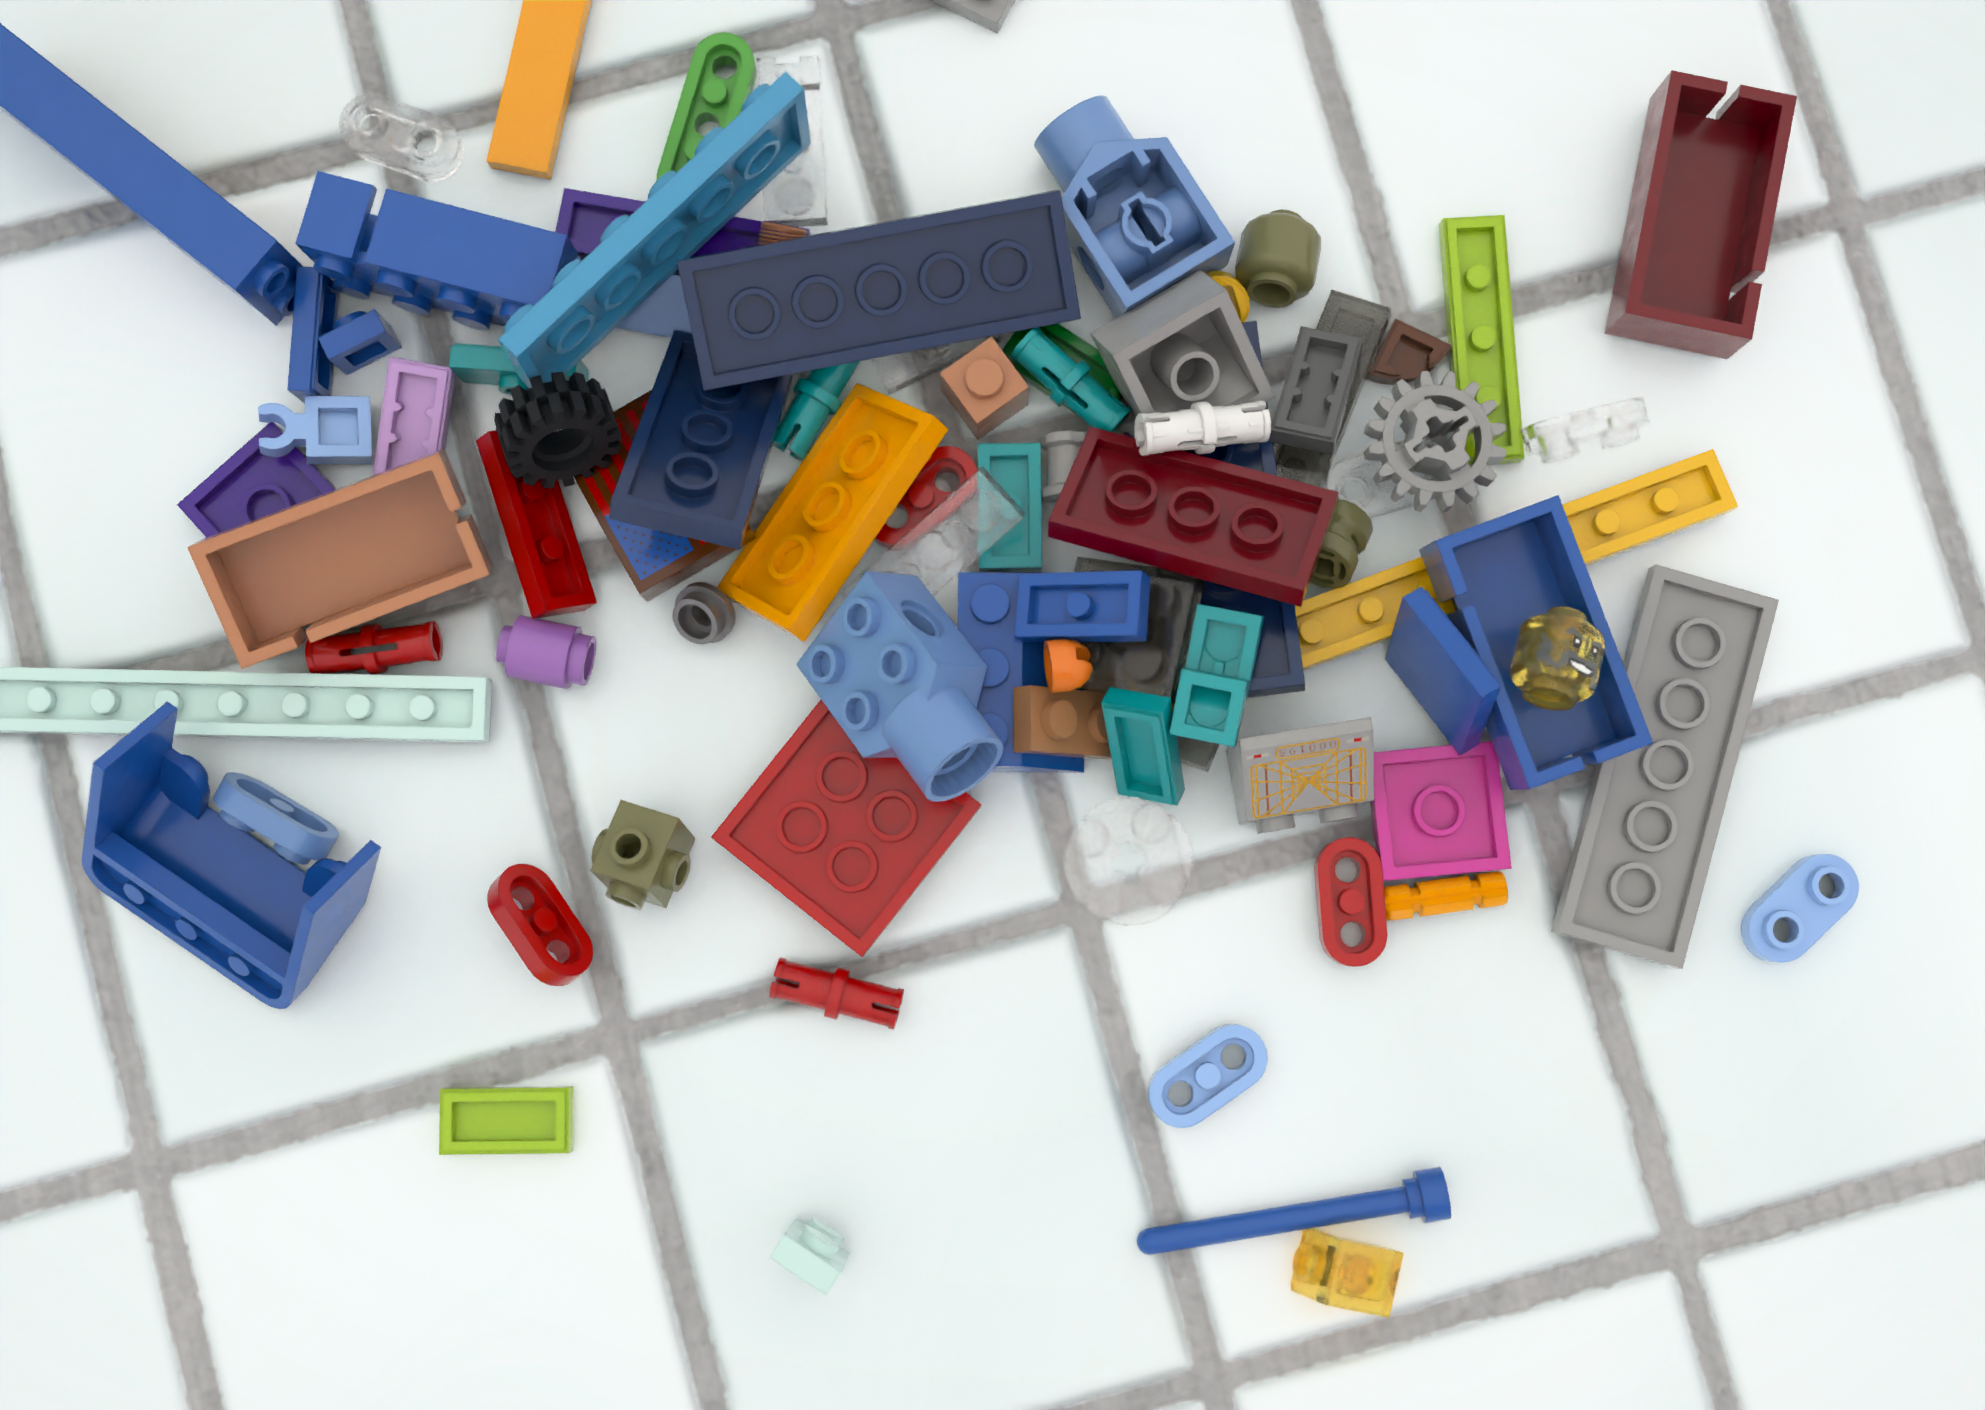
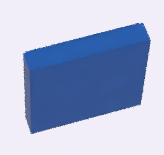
(1442, 670)

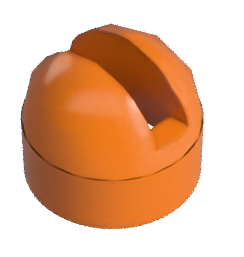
(1066, 665)

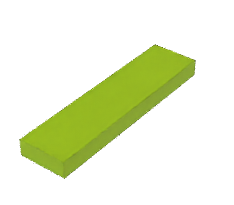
(1482, 321)

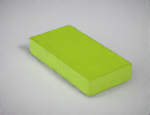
(506, 1120)

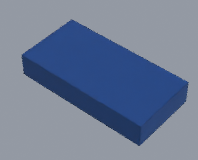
(312, 317)

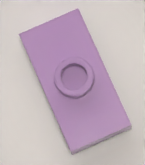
(413, 412)

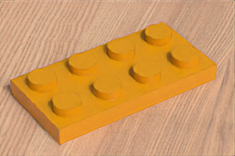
(832, 510)

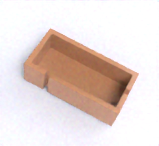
(341, 558)

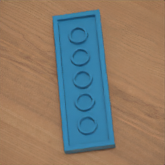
(672, 225)

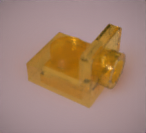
(1346, 1272)

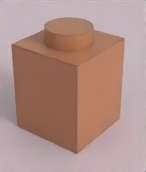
(984, 388)

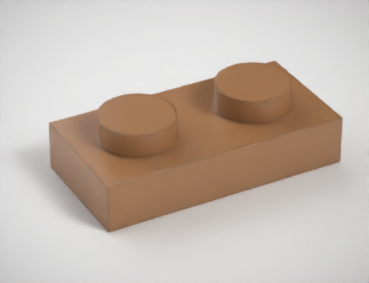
(1059, 723)

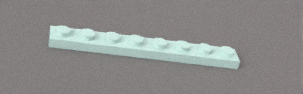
(248, 704)

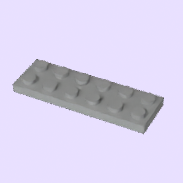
(1660, 807)

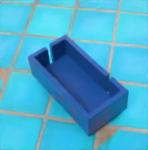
(428, 252)
(1497, 581)

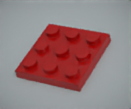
(841, 831)

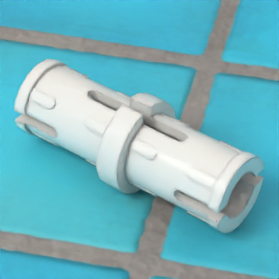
(1202, 428)

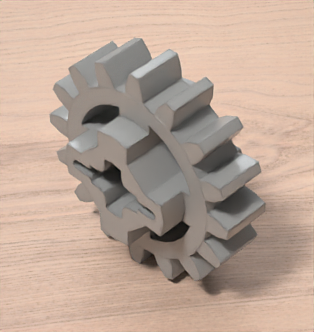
(1424, 419)

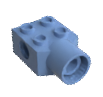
(1129, 206)
(905, 684)

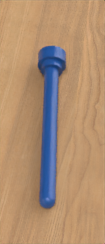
(1419, 1196)

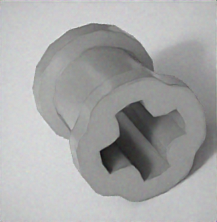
(1061, 453)

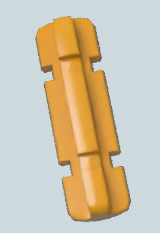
(1445, 895)

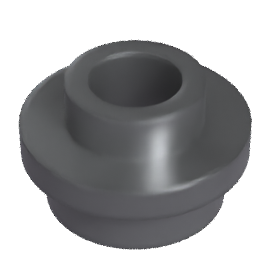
(703, 613)

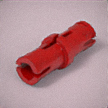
(414, 645)
(836, 993)

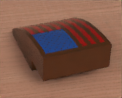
(649, 556)

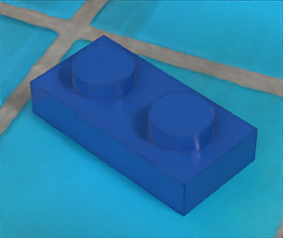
(1082, 606)

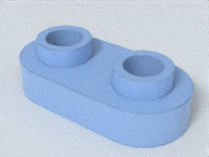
(1801, 905)
(1208, 1078)

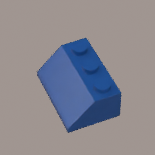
(988, 623)

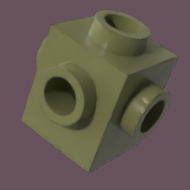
(642, 856)

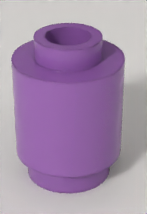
(546, 652)

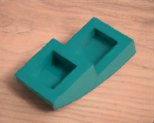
(1216, 675)

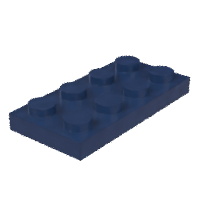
(699, 451)

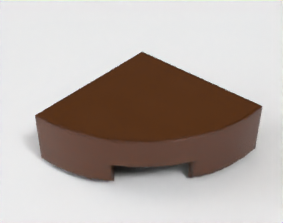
(1406, 354)

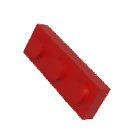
(538, 537)

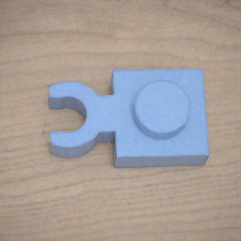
(330, 429)

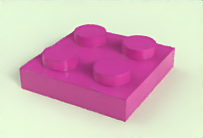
(1439, 812)

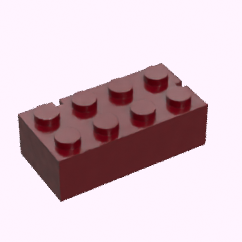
(1700, 216)

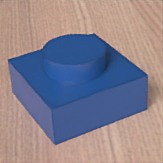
(359, 340)

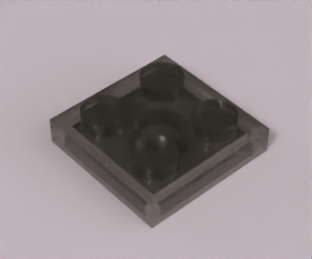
(1151, 664)

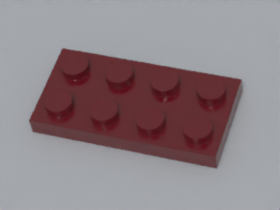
(1194, 516)

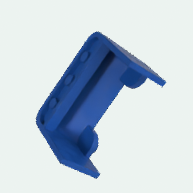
(206, 882)

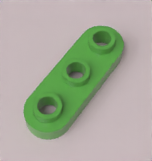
(708, 96)

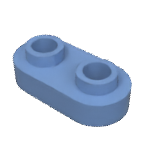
(260, 808)

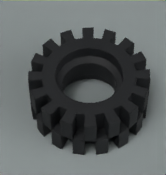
(531, 422)

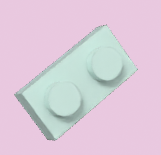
(812, 1253)

